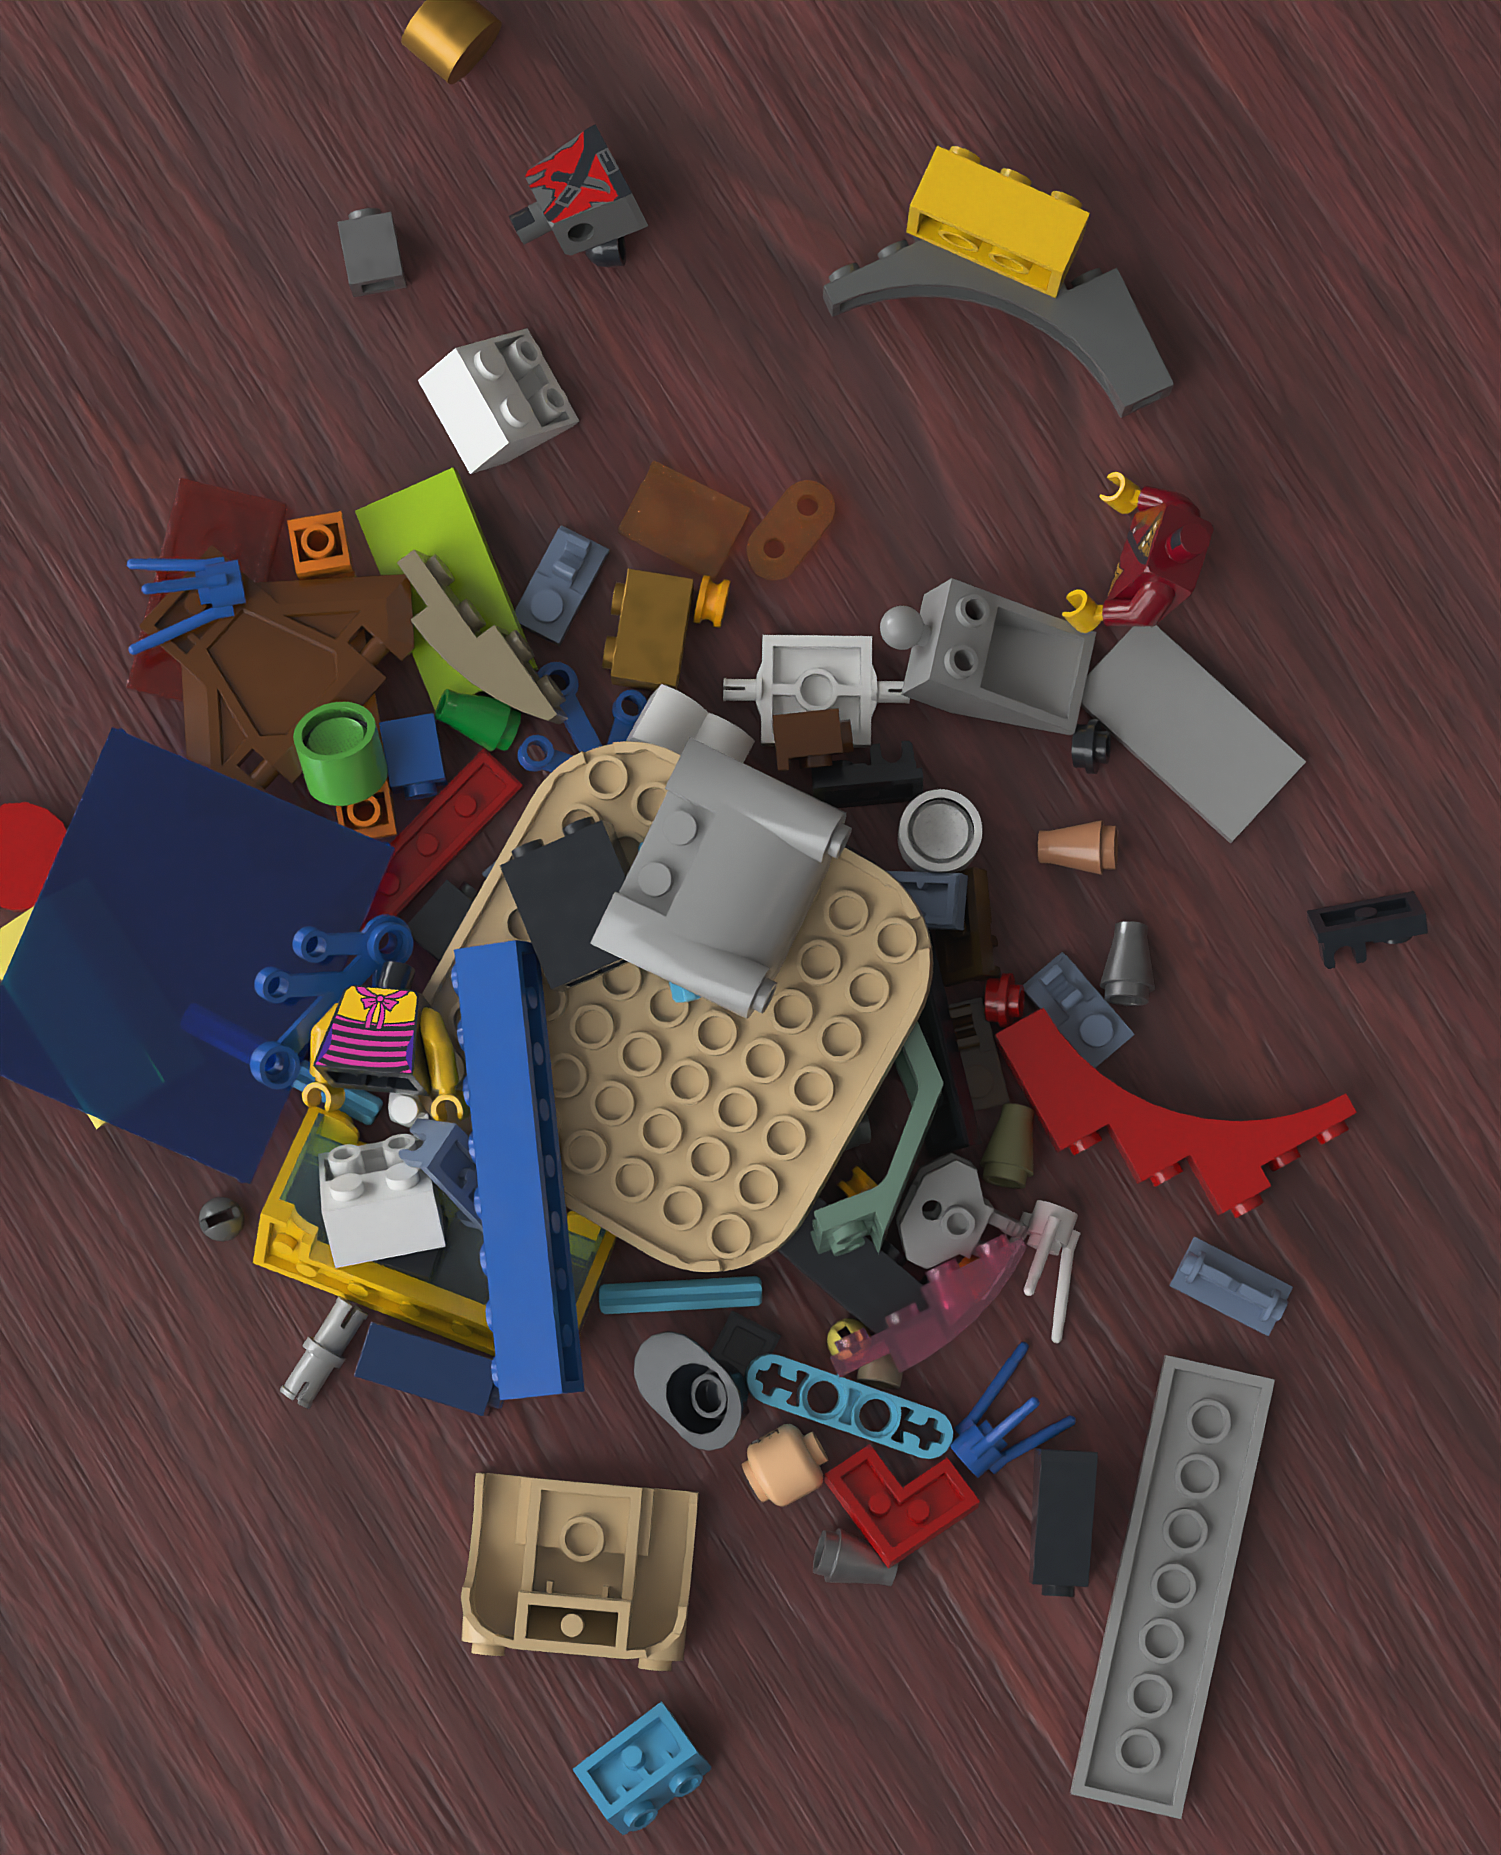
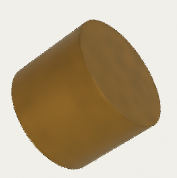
(451, 36)

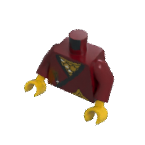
(1156, 563)

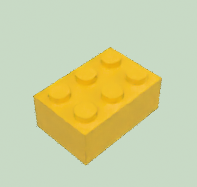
(997, 219)

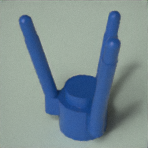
(216, 582)
(981, 1445)

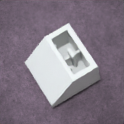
(497, 399)
(377, 1202)

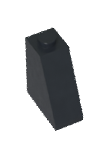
(1062, 1520)

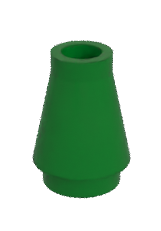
(479, 718)

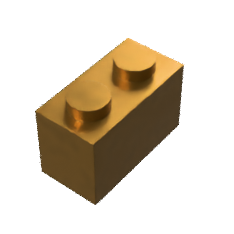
(650, 630)

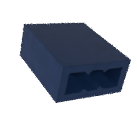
(428, 1370)

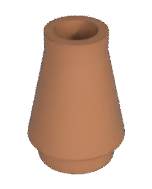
(1080, 847)

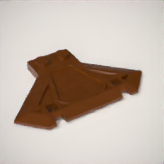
(277, 661)

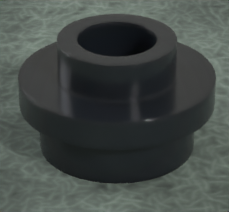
(1090, 746)

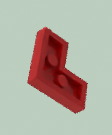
(896, 1517)

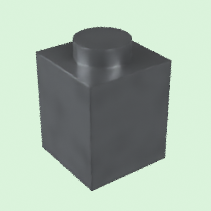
(371, 252)

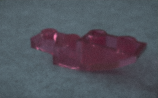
(954, 1302)

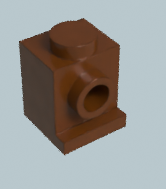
(811, 738)

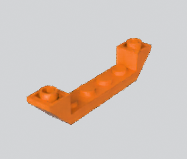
(324, 552)

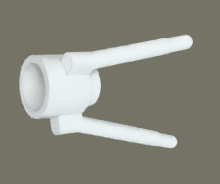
(1049, 1231)

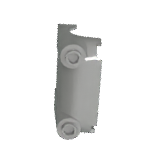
(723, 880)

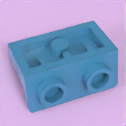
(642, 1770)

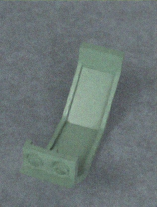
(871, 1212)

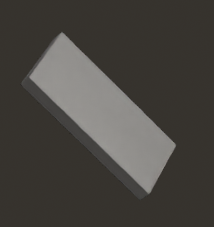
(1188, 729)

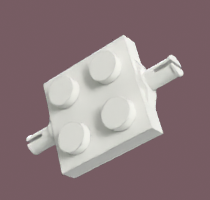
(815, 675)

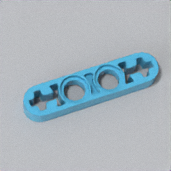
(847, 1409)

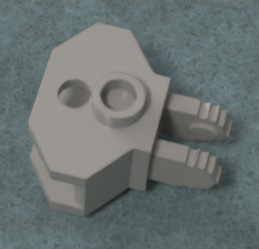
(956, 1219)

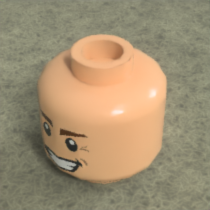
(784, 1465)

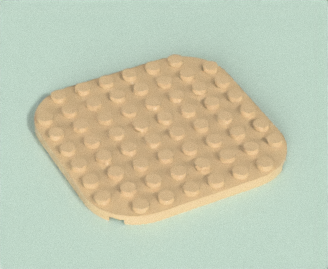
(683, 1117)

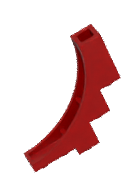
(1224, 1155)

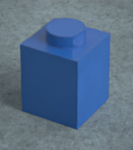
(414, 756)

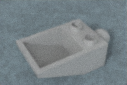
(991, 658)

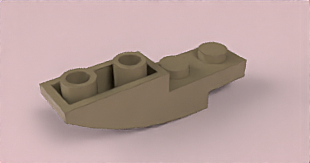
(489, 660)

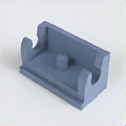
(447, 1163)

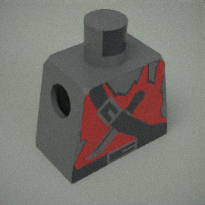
(579, 197)

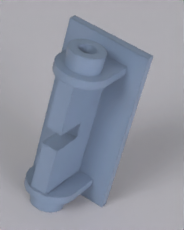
(1231, 1286)

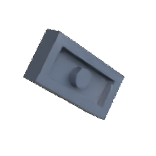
(560, 585)
(1077, 1010)

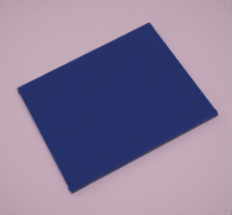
(150, 945)

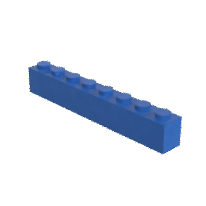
(517, 1170)

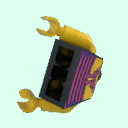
(384, 1043)

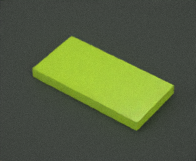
(440, 521)

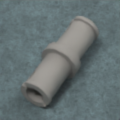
(324, 1352)

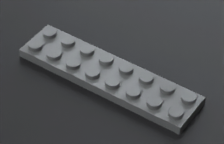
(1172, 1587)

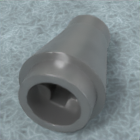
(1128, 966)
(850, 1559)

